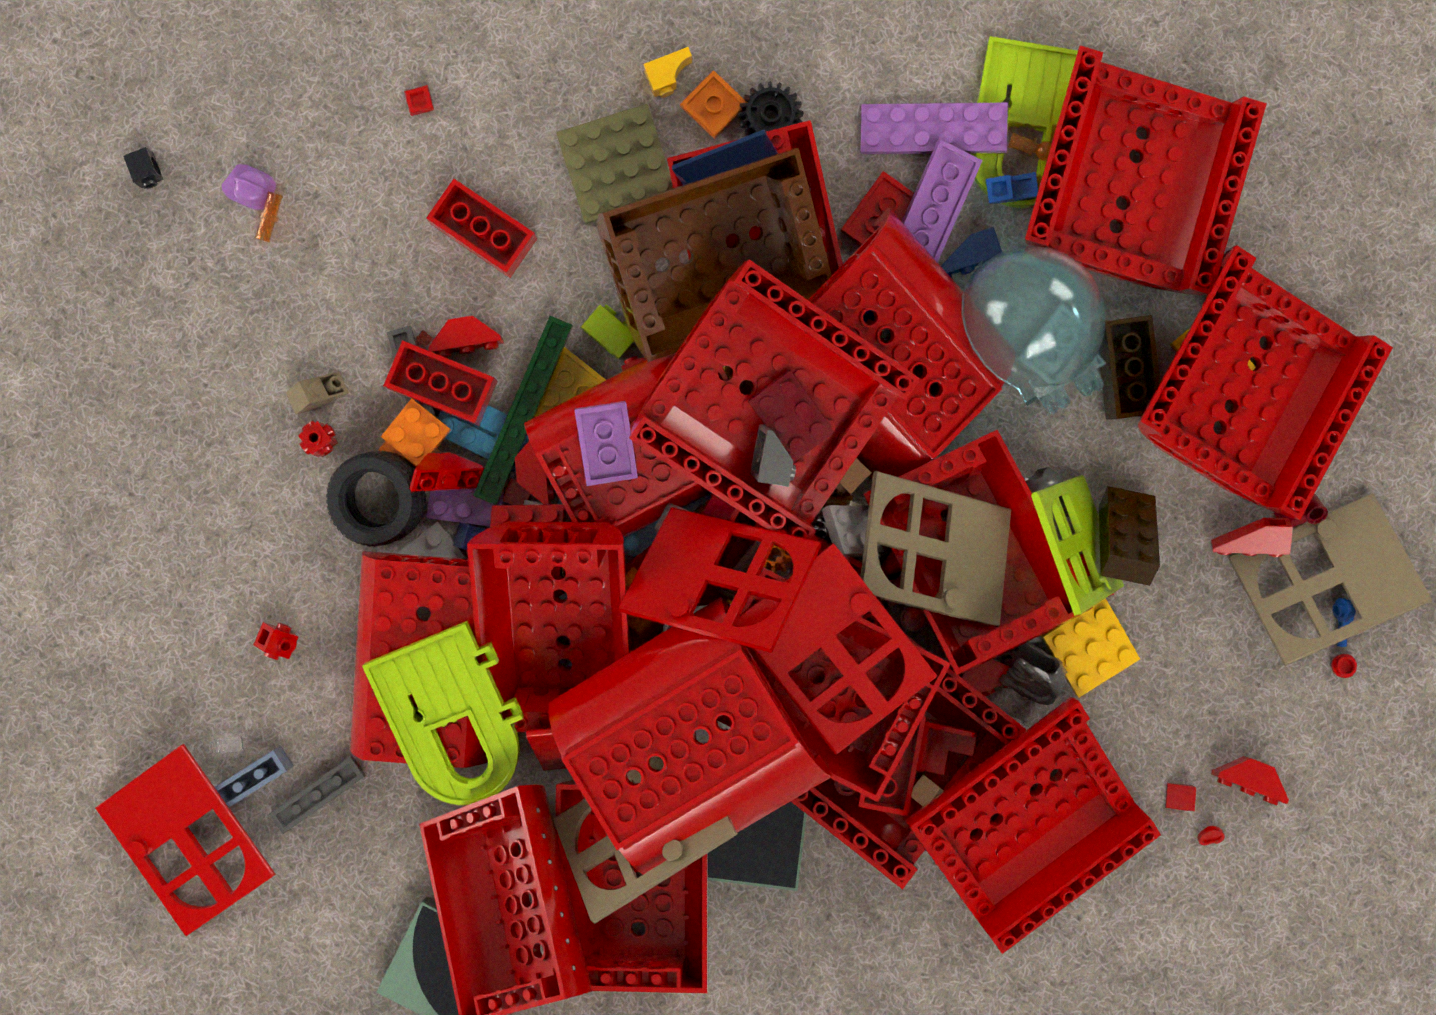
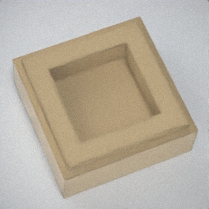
(925, 790)

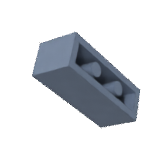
(254, 776)

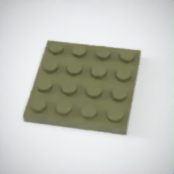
(614, 161)

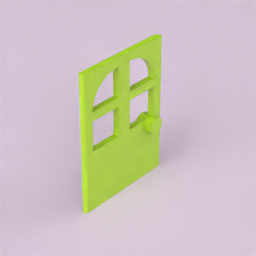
(1086, 539)

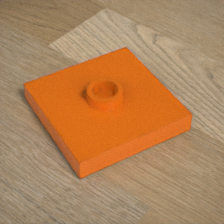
(713, 104)

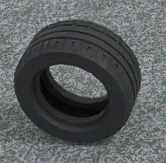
(346, 513)

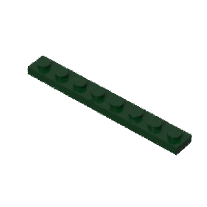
(523, 409)

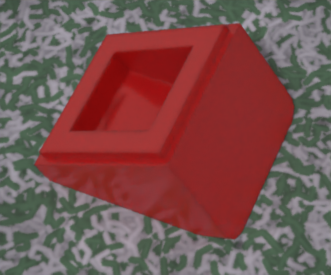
(1180, 797)

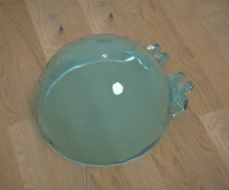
(1037, 323)

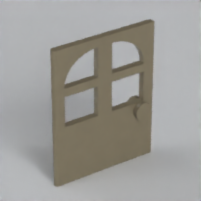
(970, 555)
(1363, 559)
(678, 855)

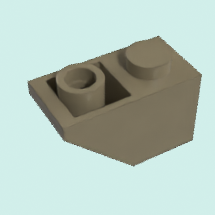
(316, 392)

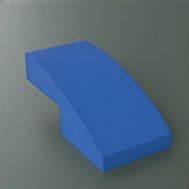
(1012, 188)

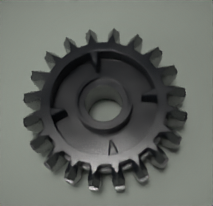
(766, 100)

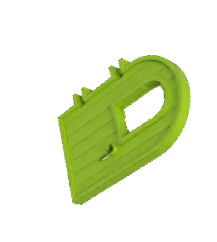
(1037, 94)
(447, 687)

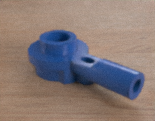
(1344, 612)

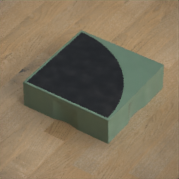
(763, 852)
(420, 969)

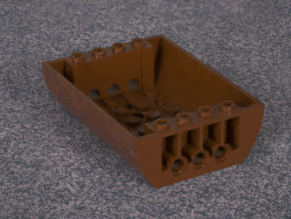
(698, 218)

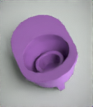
(248, 186)

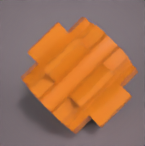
(780, 562)

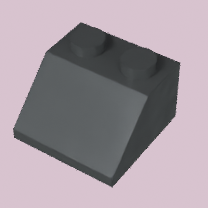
(771, 460)

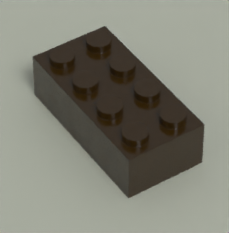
(1130, 366)
(1128, 536)

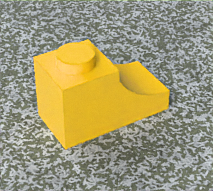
(664, 71)

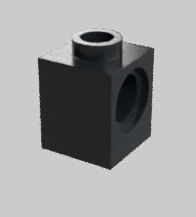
(143, 168)

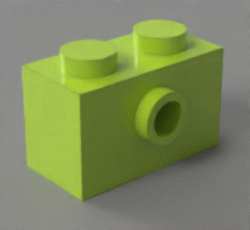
(608, 330)

